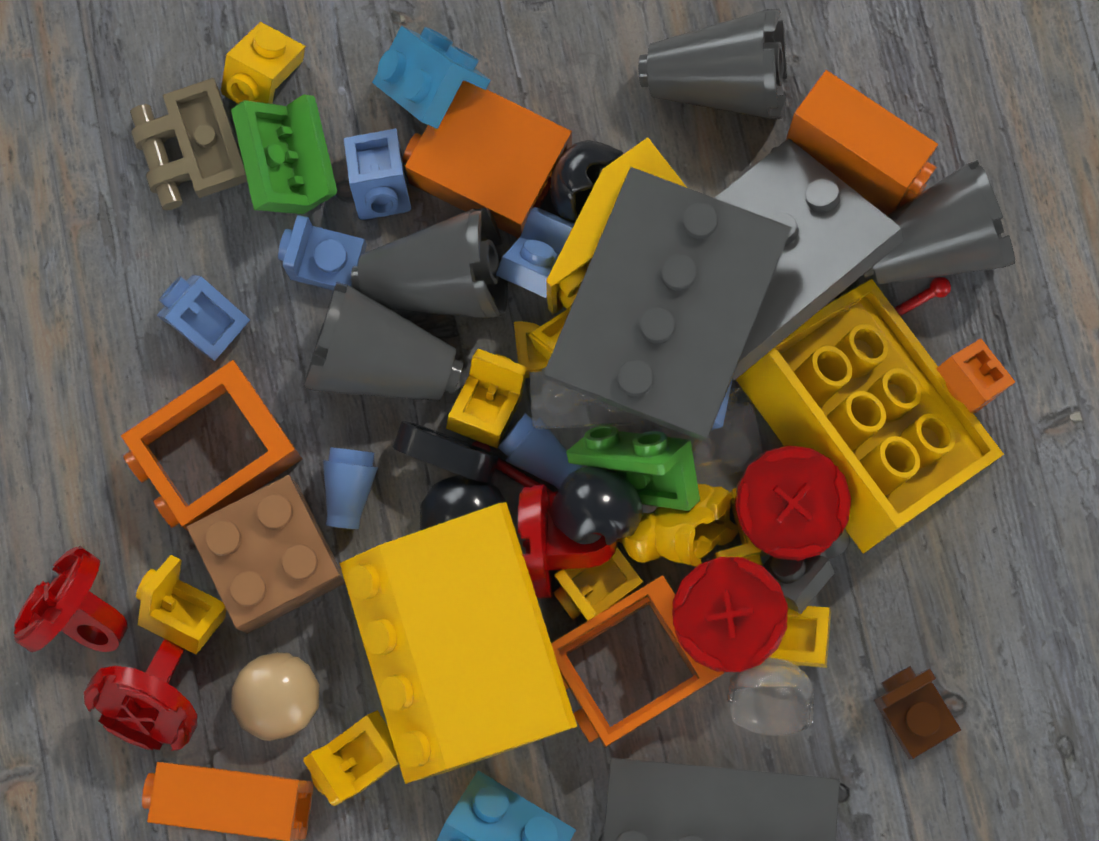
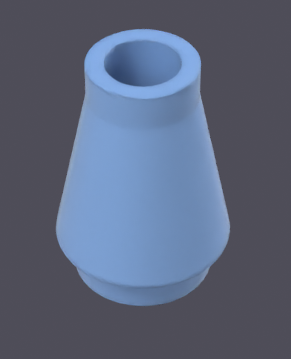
(537, 452)
(347, 485)

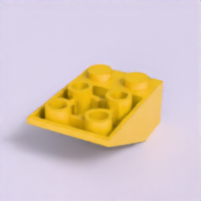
(585, 235)

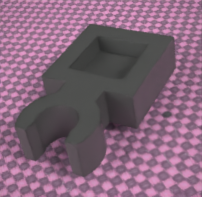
(806, 577)

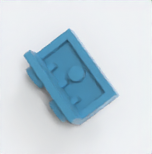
(425, 73)
(498, 814)

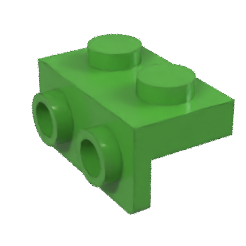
(284, 155)
(654, 463)

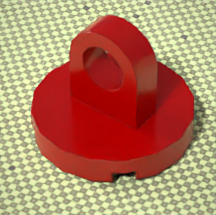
(792, 502)
(549, 547)
(70, 608)
(730, 614)
(143, 704)

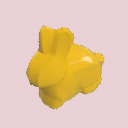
(684, 534)

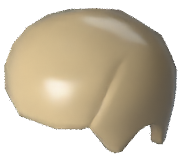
(275, 696)

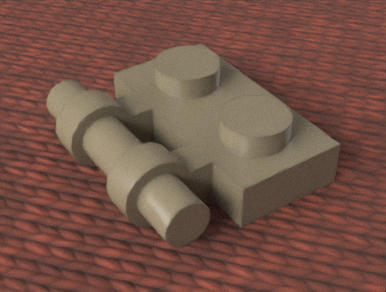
(204, 137)

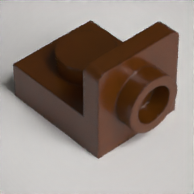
(915, 711)

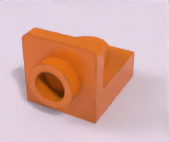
(975, 376)

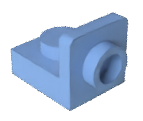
(377, 174)
(535, 251)
(319, 254)
(201, 315)

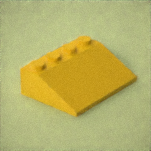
(874, 408)
(457, 643)

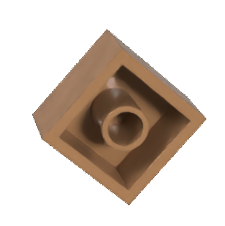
(266, 554)

